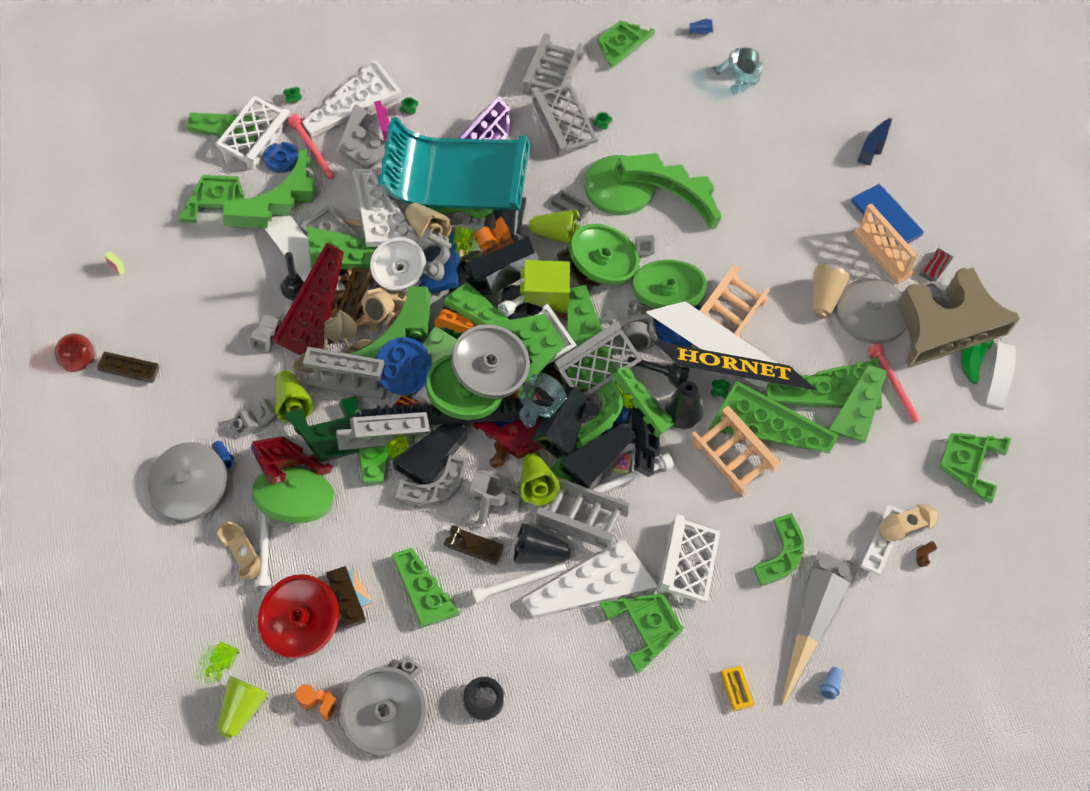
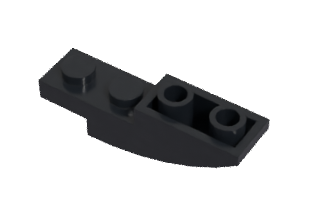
(646, 446)

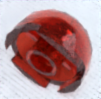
(74, 352)

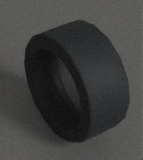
(483, 682)

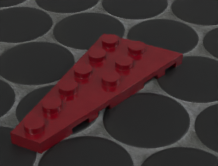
(312, 306)

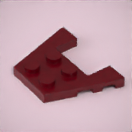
(513, 437)
(281, 453)

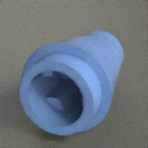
(831, 684)

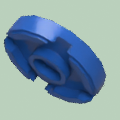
(281, 157)

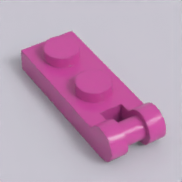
(383, 120)

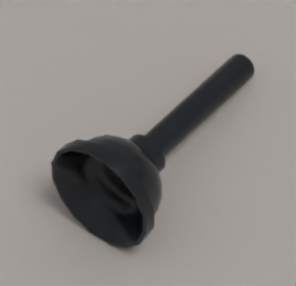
(292, 283)
(675, 373)

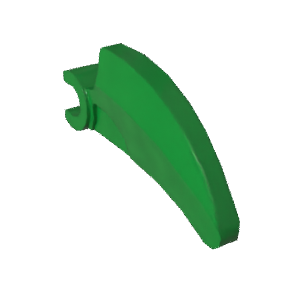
(972, 359)

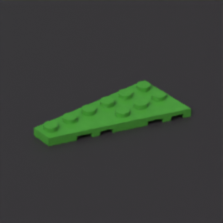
(354, 248)
(581, 326)
(831, 384)
(775, 422)

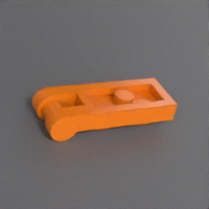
(453, 321)

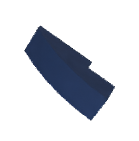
(874, 142)

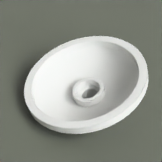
(390, 257)

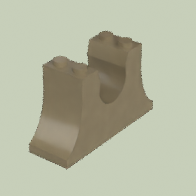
(944, 331)

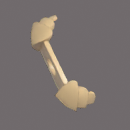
(895, 526)
(234, 535)

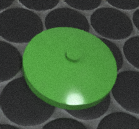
(611, 195)
(604, 254)
(669, 283)
(452, 397)
(297, 500)

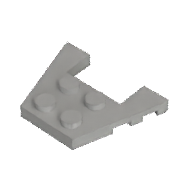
(359, 143)

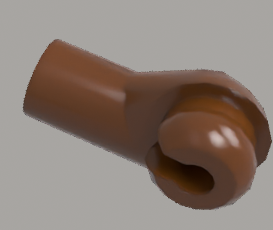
(499, 457)
(923, 552)

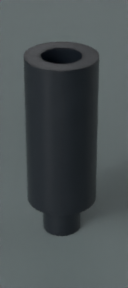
(591, 407)

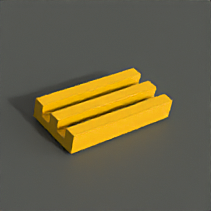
(734, 705)

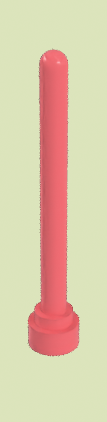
(295, 123)
(877, 351)

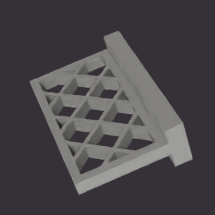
(550, 120)
(589, 347)

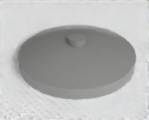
(871, 311)
(490, 361)
(187, 481)
(384, 711)

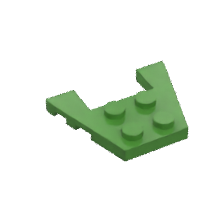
(211, 193)
(539, 339)
(964, 459)
(653, 621)

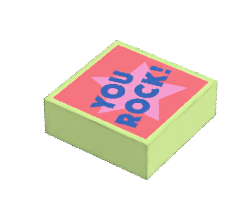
(114, 263)
(623, 465)

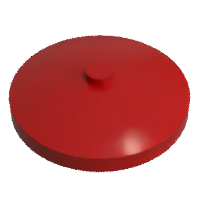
(298, 616)

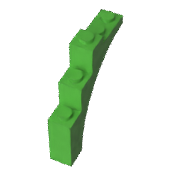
(674, 178)
(258, 210)
(411, 321)

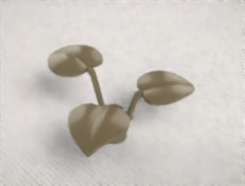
(337, 328)

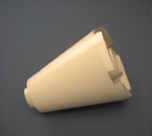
(424, 218)
(827, 289)

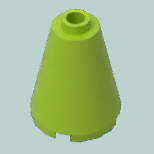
(556, 226)
(291, 396)
(537, 481)
(238, 706)

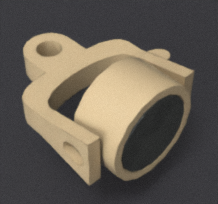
(383, 305)

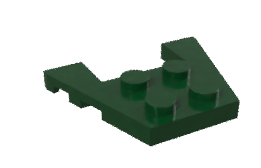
(322, 437)

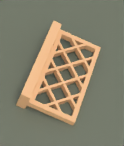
(886, 254)

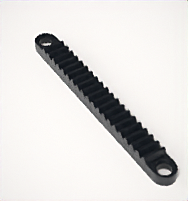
(505, 412)

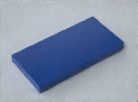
(890, 211)
(451, 272)

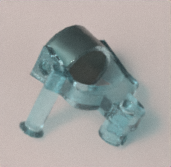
(740, 63)
(547, 389)

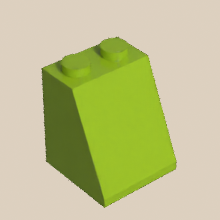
(546, 284)

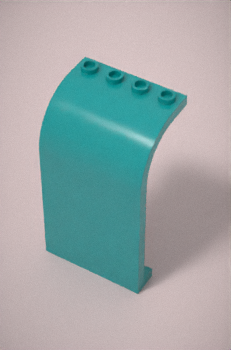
(453, 170)

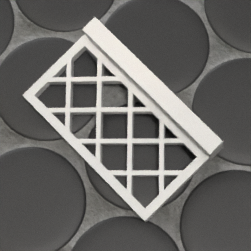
(267, 137)
(672, 554)

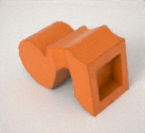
(487, 237)
(309, 699)

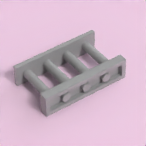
(540, 57)
(344, 372)
(379, 430)
(578, 530)

